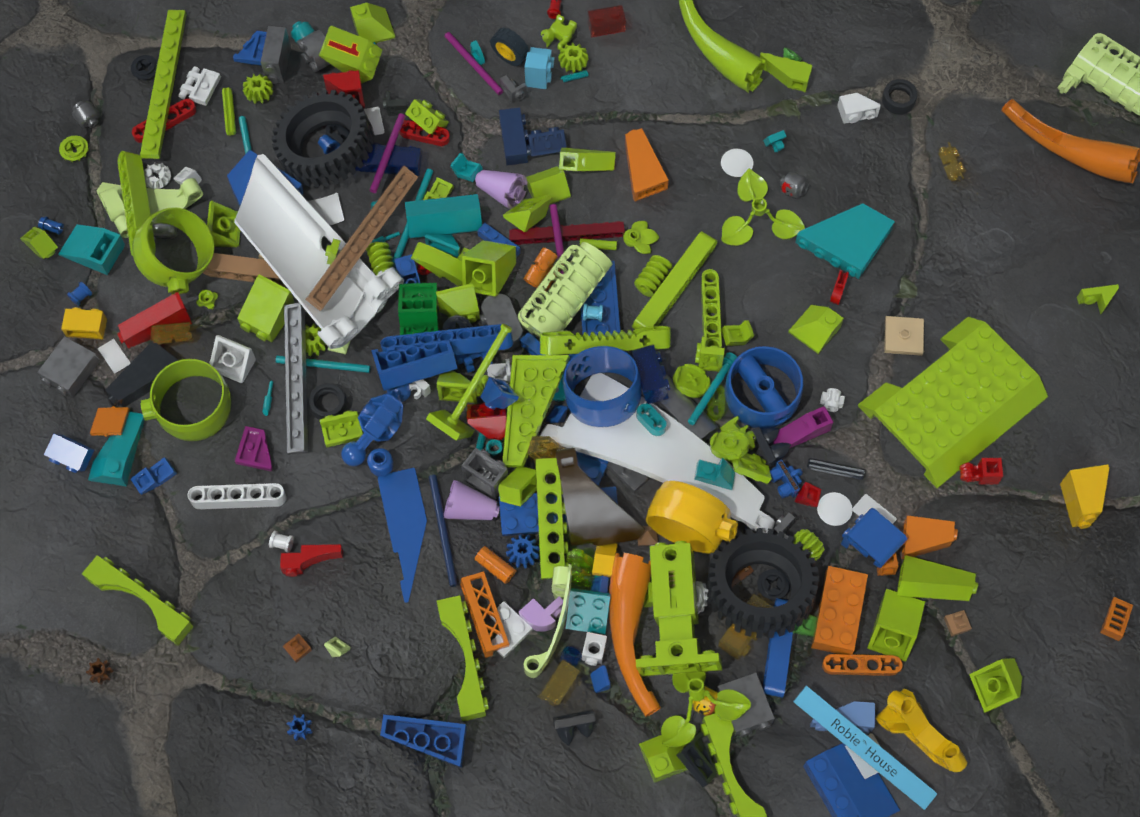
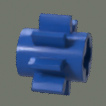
(305, 729)

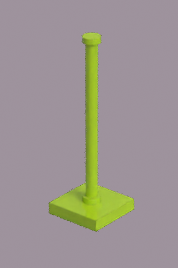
(450, 422)

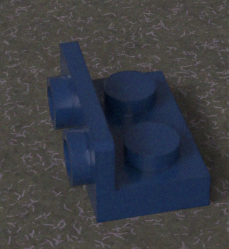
(546, 142)

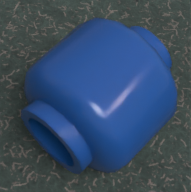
(380, 462)

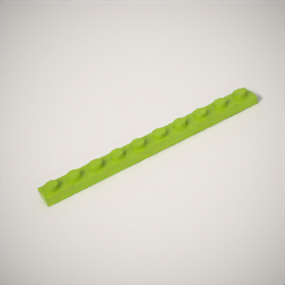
(163, 84)

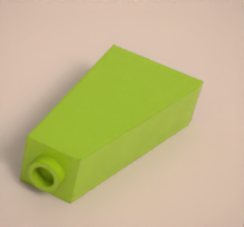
(934, 581)

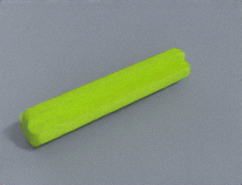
(229, 111)

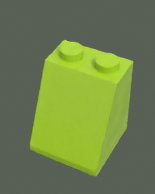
(488, 266)
(265, 309)
(896, 625)

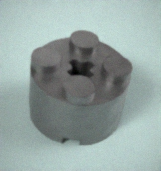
(311, 47)

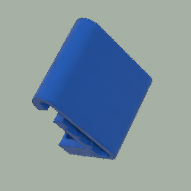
(874, 537)

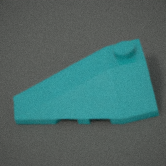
(118, 453)

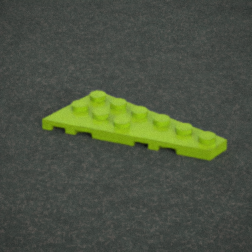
(535, 382)

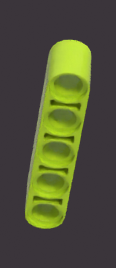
(711, 306)

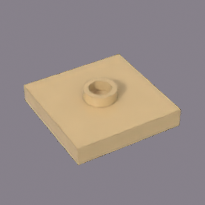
(904, 335)

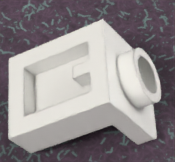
(500, 371)

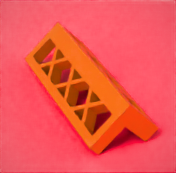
(476, 615)

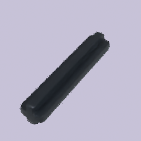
(835, 468)

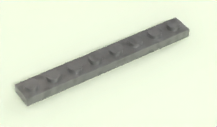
(295, 379)

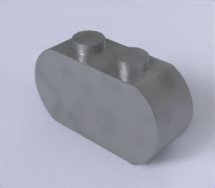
(498, 311)

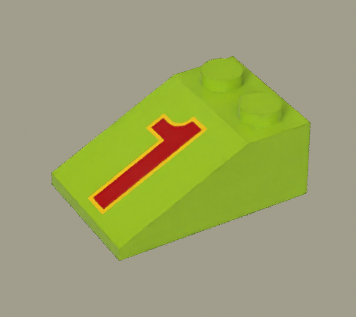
(350, 52)

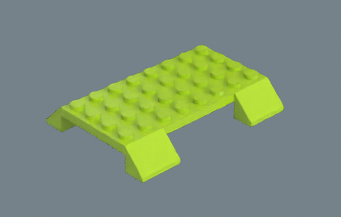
(959, 400)

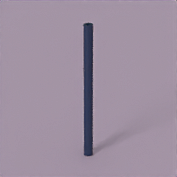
(443, 531)

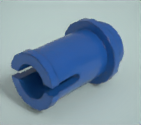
(50, 225)

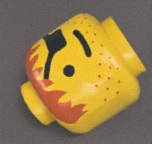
(705, 706)

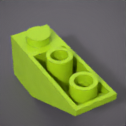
(788, 71)
(586, 160)

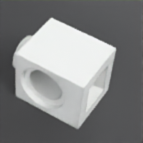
(594, 640)

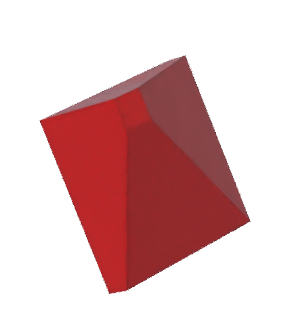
(808, 495)

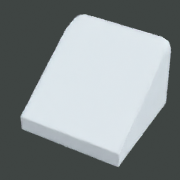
(185, 174)

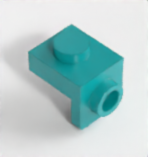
(465, 169)

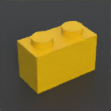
(84, 323)

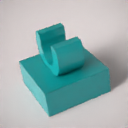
(775, 140)

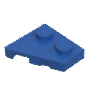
(252, 49)

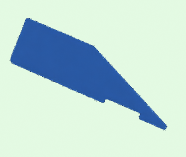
(405, 520)

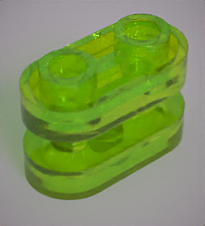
(581, 566)

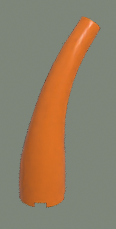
(1099, 157)
(628, 592)

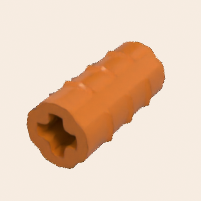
(495, 564)

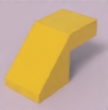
(604, 560)

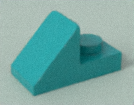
(718, 475)

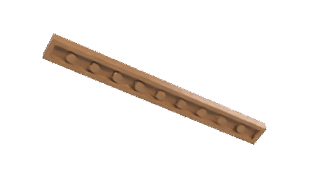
(361, 238)

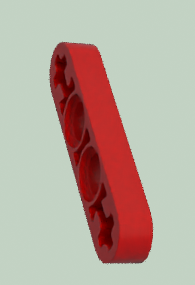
(170, 123)

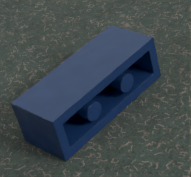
(514, 136)

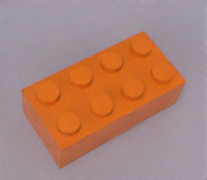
(839, 611)

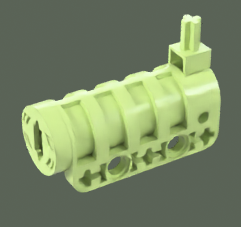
(1106, 72)
(567, 291)

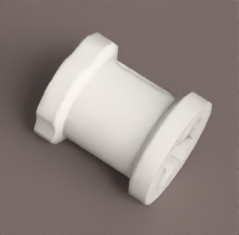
(281, 541)

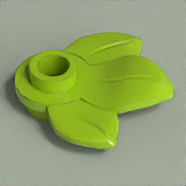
(642, 237)

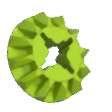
(66, 148)

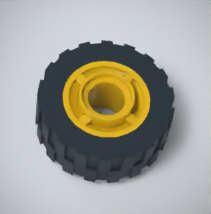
(509, 46)

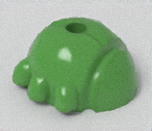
(788, 53)

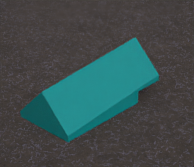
(443, 216)

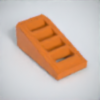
(1110, 631)

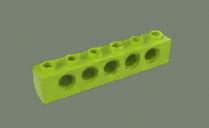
(543, 468)

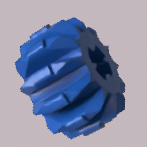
(520, 558)

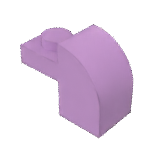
(540, 618)

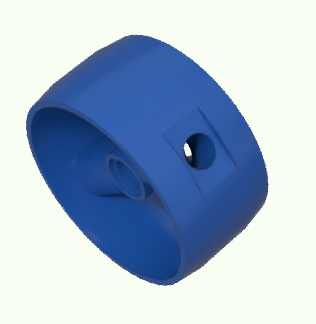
(775, 408)

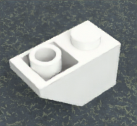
(857, 107)

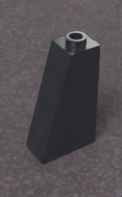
(139, 375)

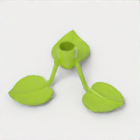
(754, 187)
(729, 707)

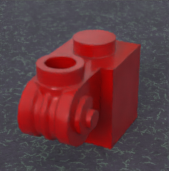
(986, 472)

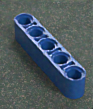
(777, 661)

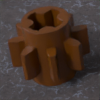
(94, 667)

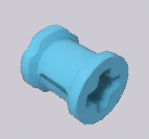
(593, 312)

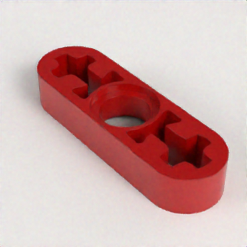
(426, 139)

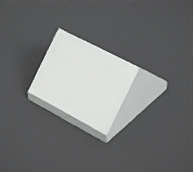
(231, 359)

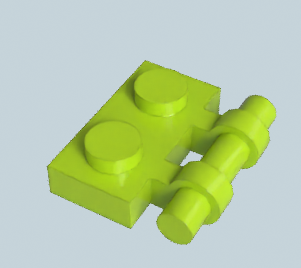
(752, 467)

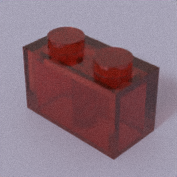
(606, 21)

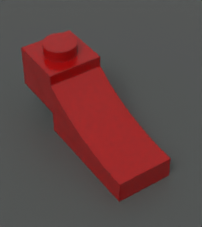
(294, 563)

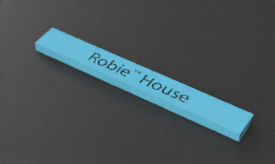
(865, 747)

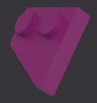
(254, 450)

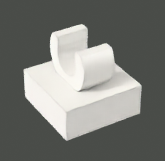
(422, 388)

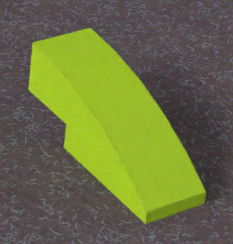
(438, 263)

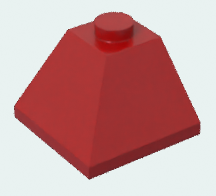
(487, 420)

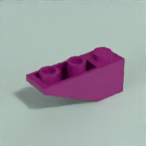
(806, 427)

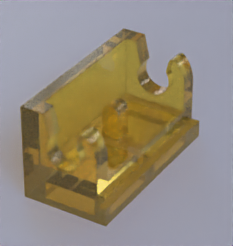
(543, 447)
(559, 683)

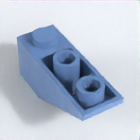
(858, 713)

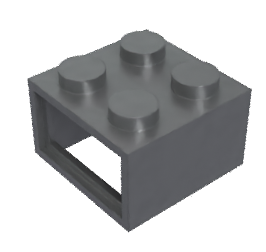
(493, 472)

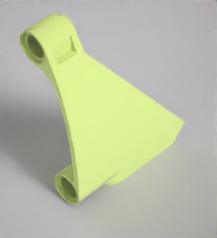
(158, 200)
(560, 587)

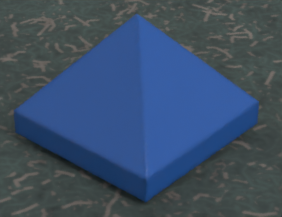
(557, 414)

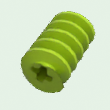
(380, 257)
(652, 275)

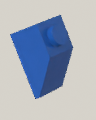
(498, 394)

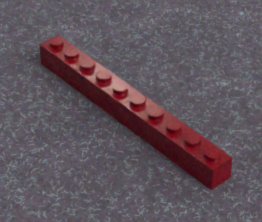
(568, 233)

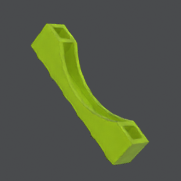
(106, 577)
(470, 697)
(719, 735)

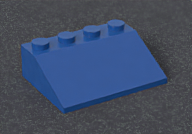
(844, 787)

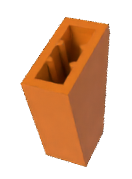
(927, 535)

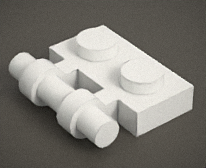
(203, 88)

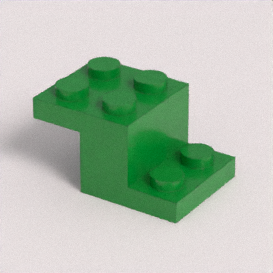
(418, 308)

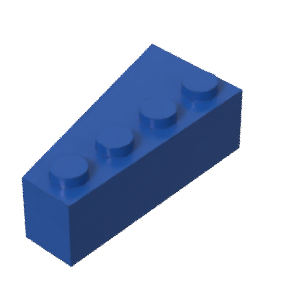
(413, 363)
(430, 737)

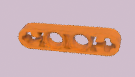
(862, 668)

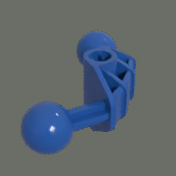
(378, 421)

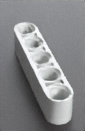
(229, 491)

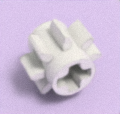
(832, 399)

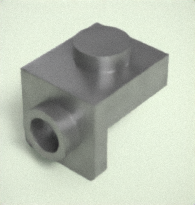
(783, 524)

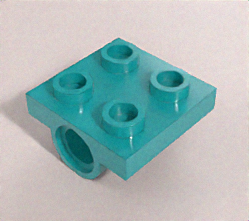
(588, 611)

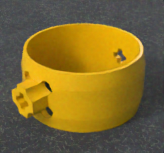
(691, 516)

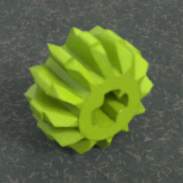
(573, 57)
(258, 88)
(315, 345)
(809, 542)

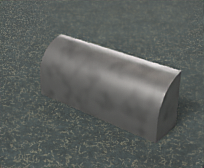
(681, 408)

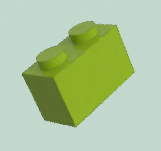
(518, 486)

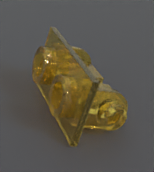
(954, 169)
(167, 332)

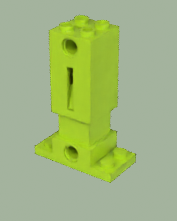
(675, 614)

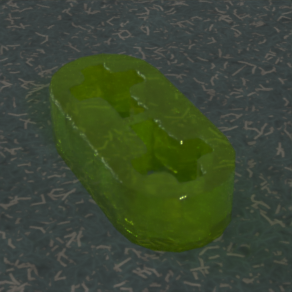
(720, 402)

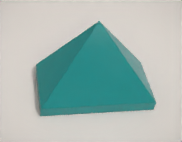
(444, 243)

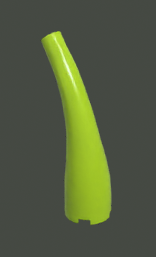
(728, 58)

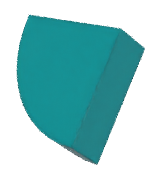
(477, 53)

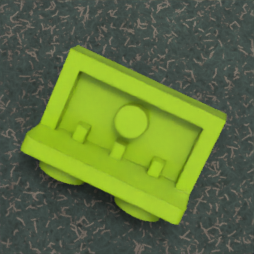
(425, 116)
(341, 428)

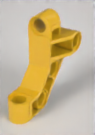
(906, 716)

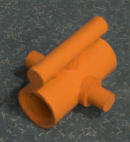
(542, 266)

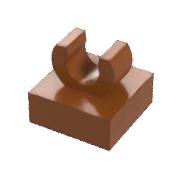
(297, 648)

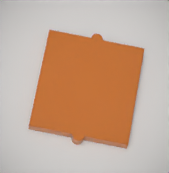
(109, 421)

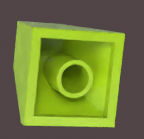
(372, 22)
(459, 302)
(816, 327)
(452, 387)
(997, 683)
(661, 759)

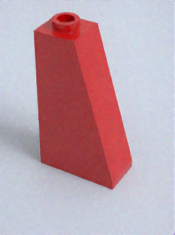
(139, 327)

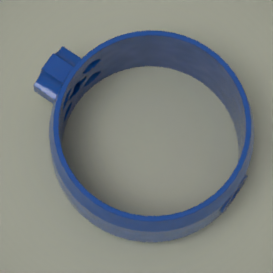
(602, 360)

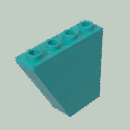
(848, 238)

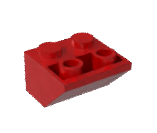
(346, 82)

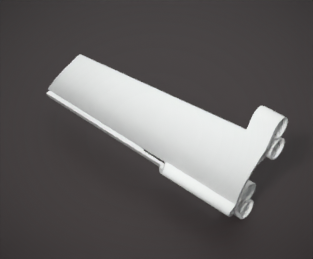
(289, 240)

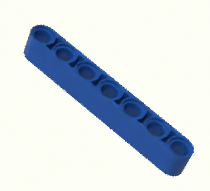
(461, 340)

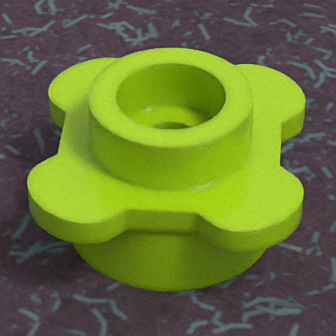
(204, 294)

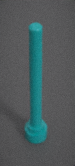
(728, 360)

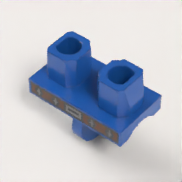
(789, 477)

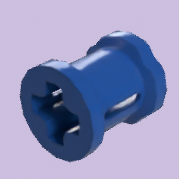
(79, 294)

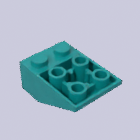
(93, 247)

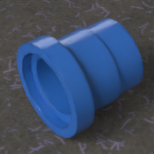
(328, 144)

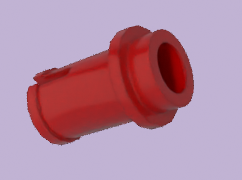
(554, 9)

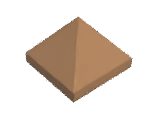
(648, 537)

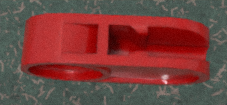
(839, 287)

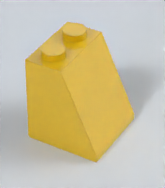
(1085, 494)

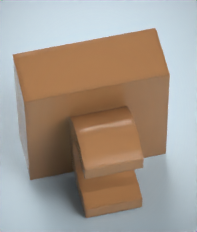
(957, 623)

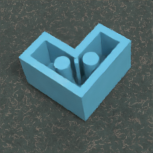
(538, 67)

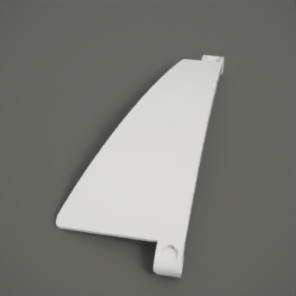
(659, 457)

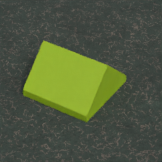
(549, 182)
(528, 212)
(222, 225)

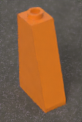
(644, 168)

